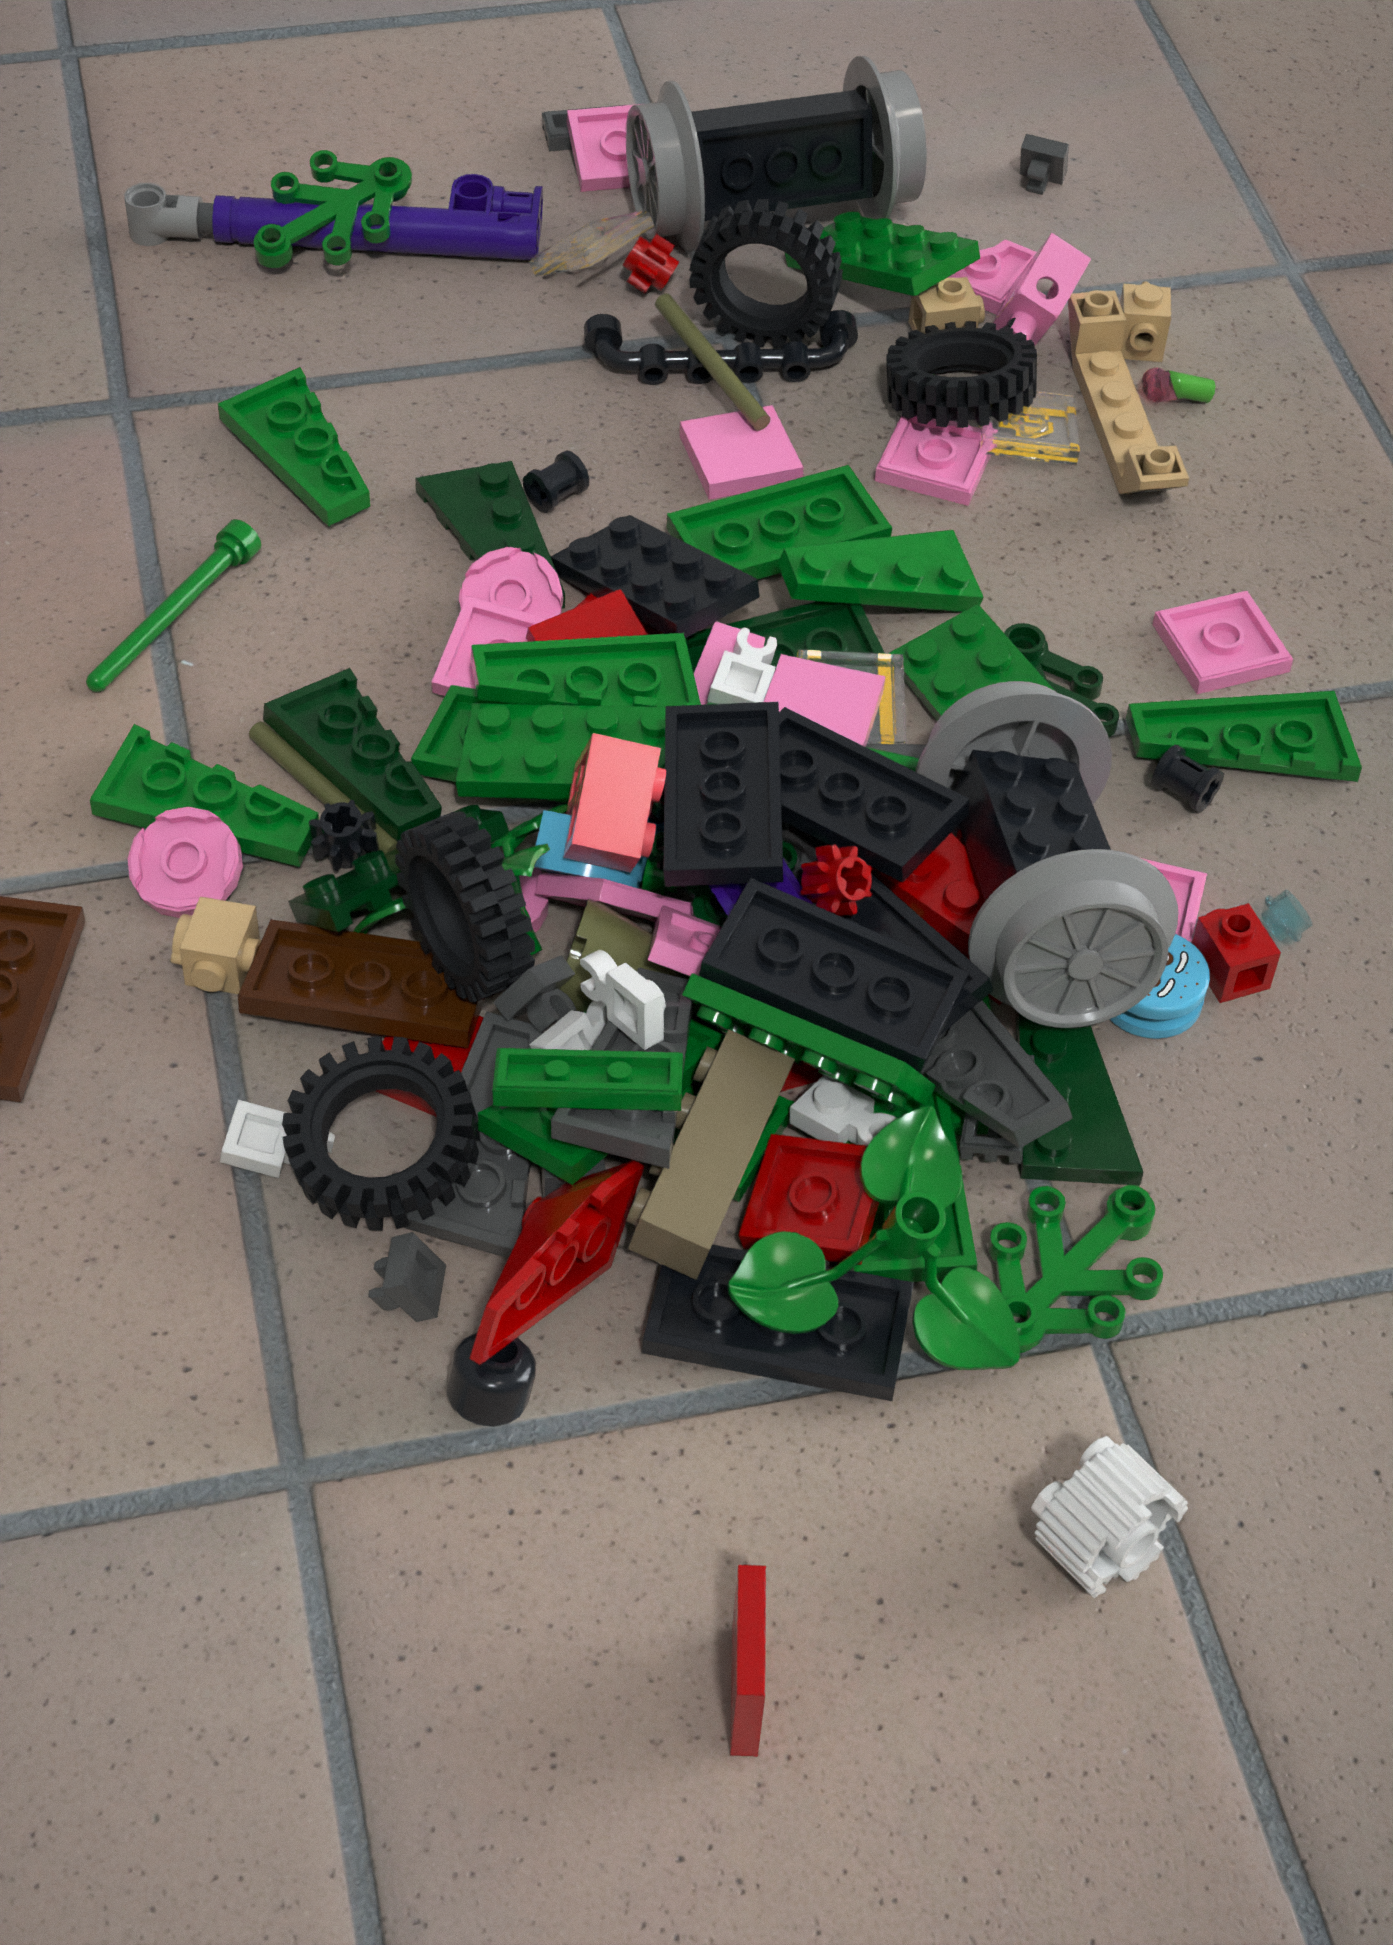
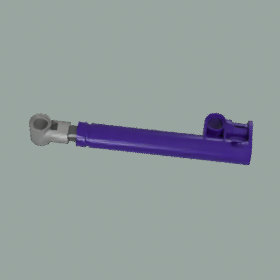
(478, 222)

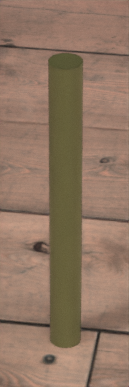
(712, 362)
(307, 774)

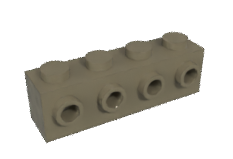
(710, 1155)

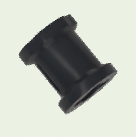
(556, 481)
(1187, 778)

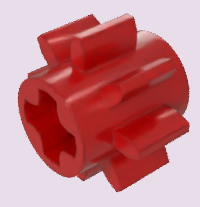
(650, 263)
(836, 879)

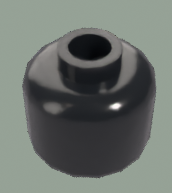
(494, 1390)

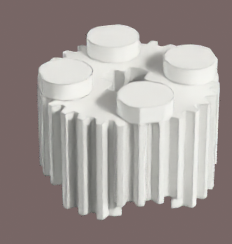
(1106, 1516)

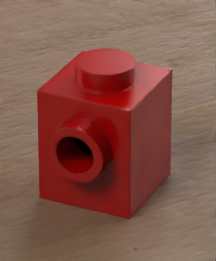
(1237, 952)

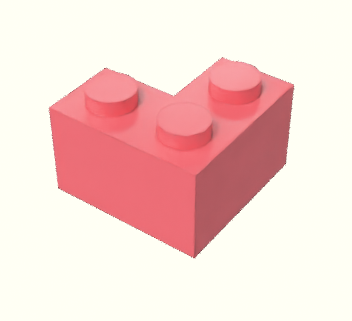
(612, 802)

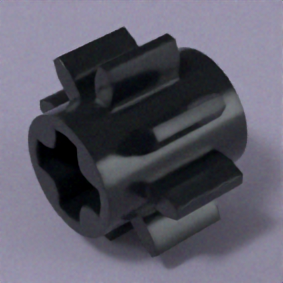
(343, 834)

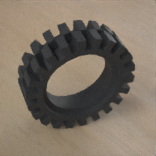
(775, 230)
(920, 393)
(464, 905)
(401, 1192)

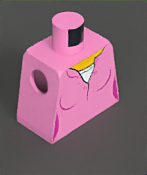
(1029, 309)

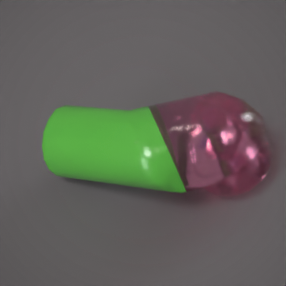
(1172, 385)

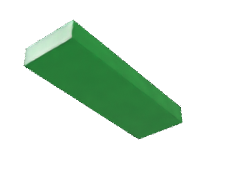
(588, 1079)

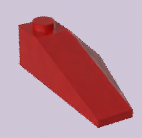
(561, 1250)

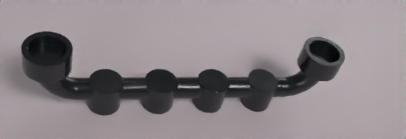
(652, 361)

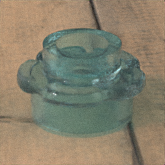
(1286, 916)

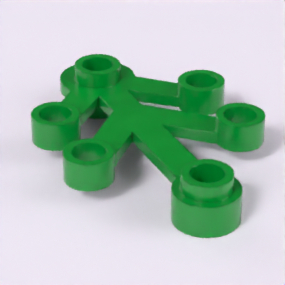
(383, 180)
(1070, 1273)

